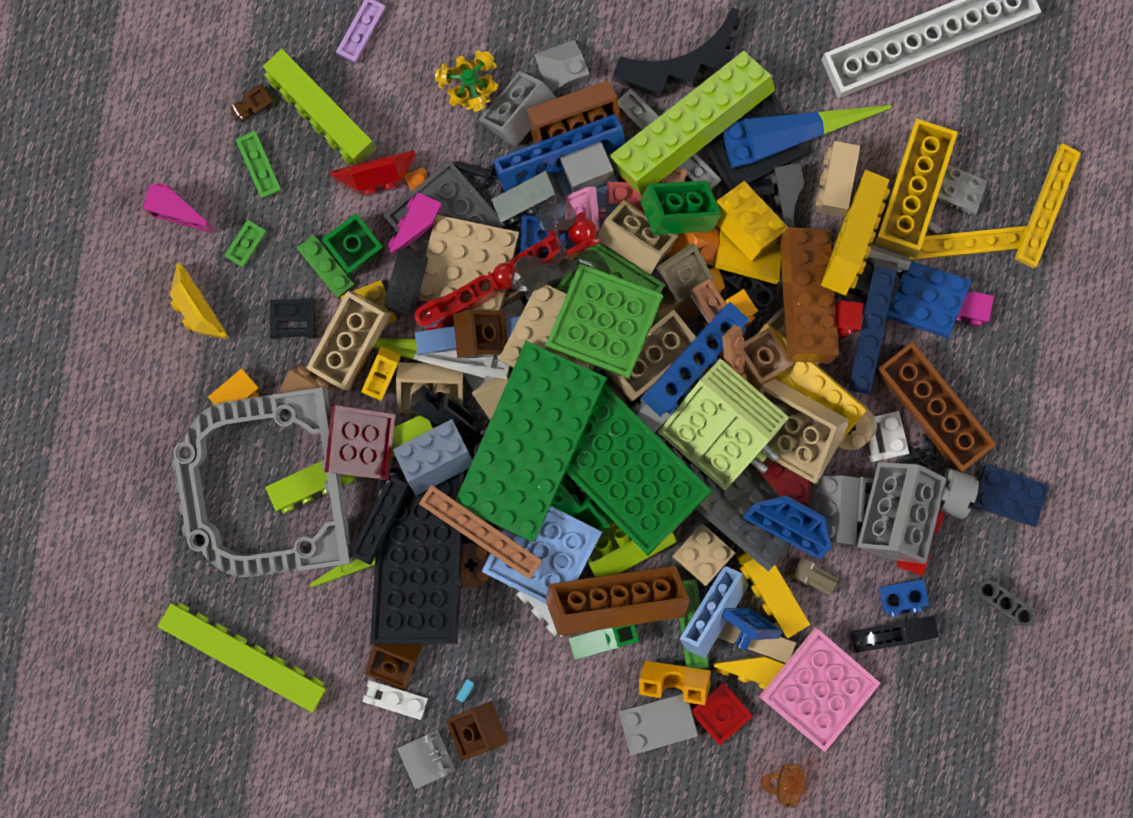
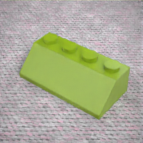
(618, 552)

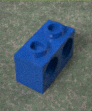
(902, 592)

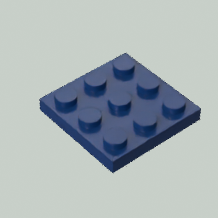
(929, 299)

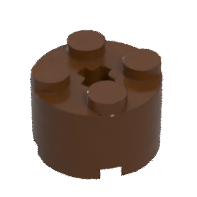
(478, 555)

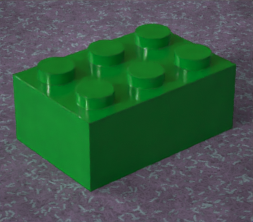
(680, 207)

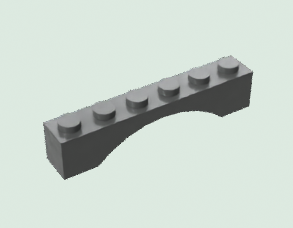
(788, 185)

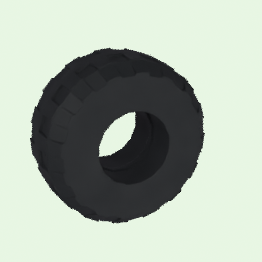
(406, 281)

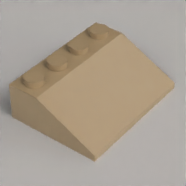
(809, 434)

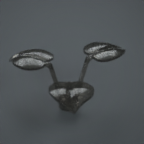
(530, 273)

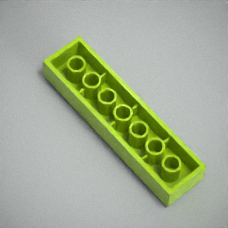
(692, 122)

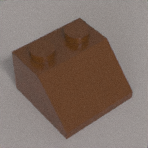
(479, 333)
(393, 663)
(477, 730)

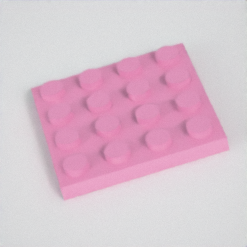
(819, 689)

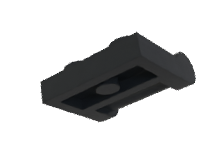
(292, 311)

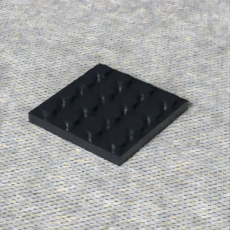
(734, 176)

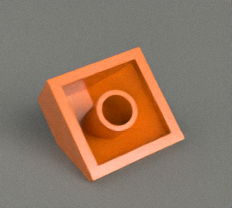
(705, 241)

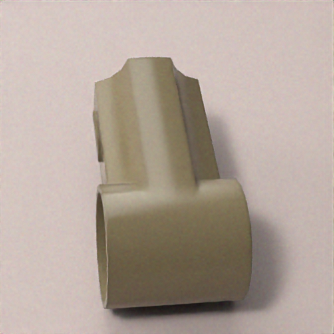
(812, 575)

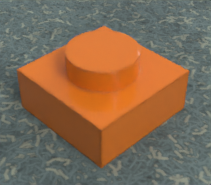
(416, 177)

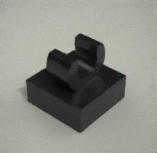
(763, 187)

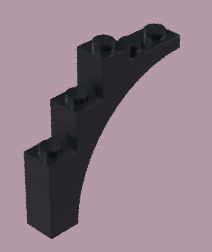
(653, 75)

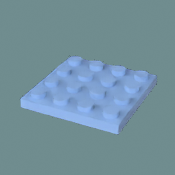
(561, 544)

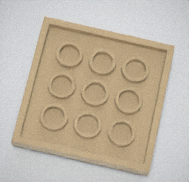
(462, 253)
(536, 325)

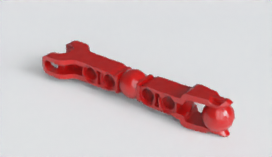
(441, 310)

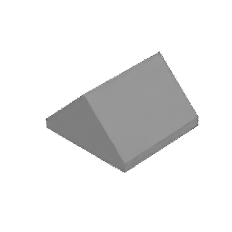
(587, 167)

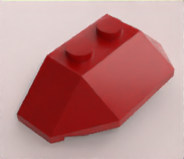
(375, 174)

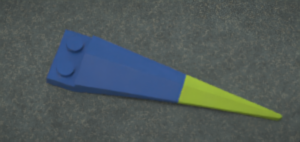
(766, 136)

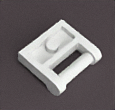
(892, 436)

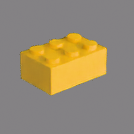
(749, 221)

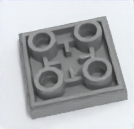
(885, 254)

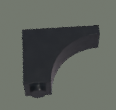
(894, 634)

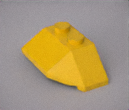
(193, 306)

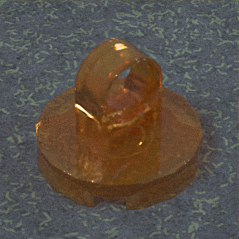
(789, 784)

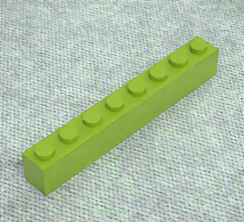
(311, 481)
(243, 657)

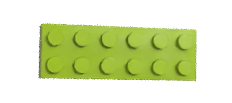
(319, 108)

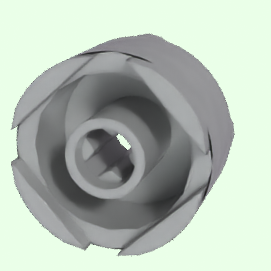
(958, 493)

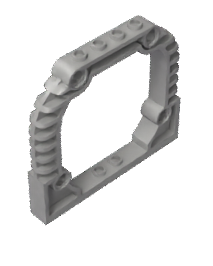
(329, 546)

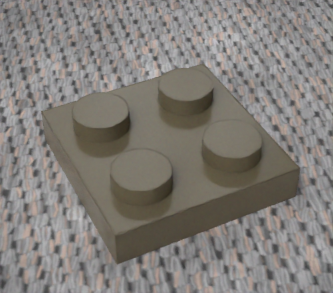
(684, 272)

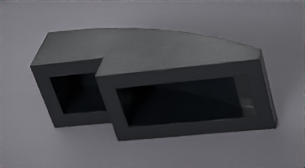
(442, 409)

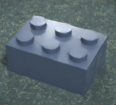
(433, 457)

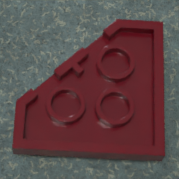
(786, 481)

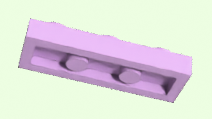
(360, 30)

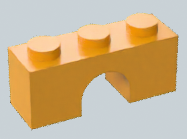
(659, 676)

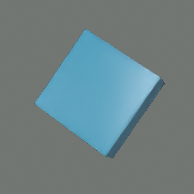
(465, 691)

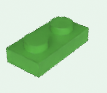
(245, 243)

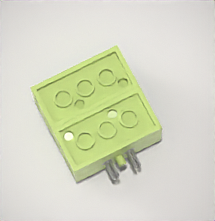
(724, 425)

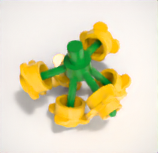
(467, 71)

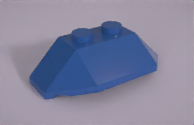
(792, 523)

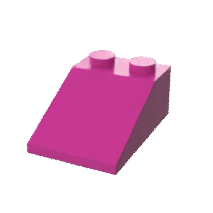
(166, 205)

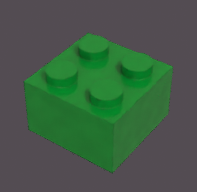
(353, 245)

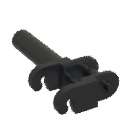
(478, 172)
(913, 455)

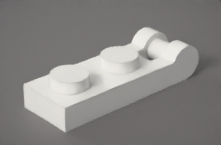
(395, 700)

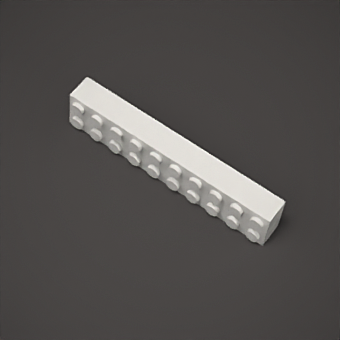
(922, 41)

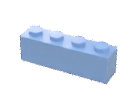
(708, 618)

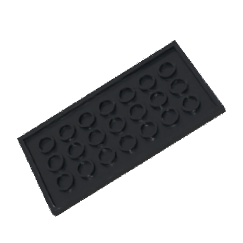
(418, 574)

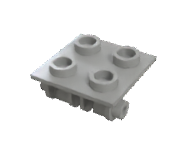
(961, 190)
(426, 759)

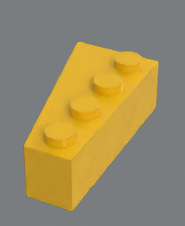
(775, 595)

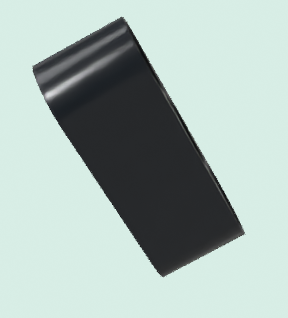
(756, 288)

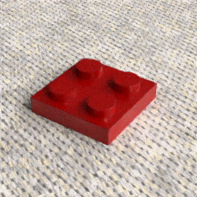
(721, 714)

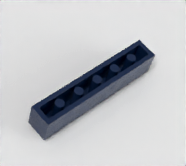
(873, 326)

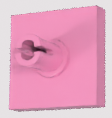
(586, 201)

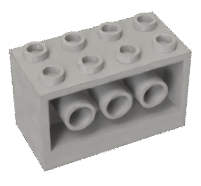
(902, 512)

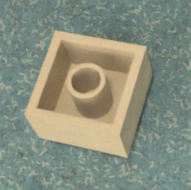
(703, 555)

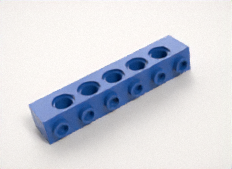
(545, 155)
(657, 396)

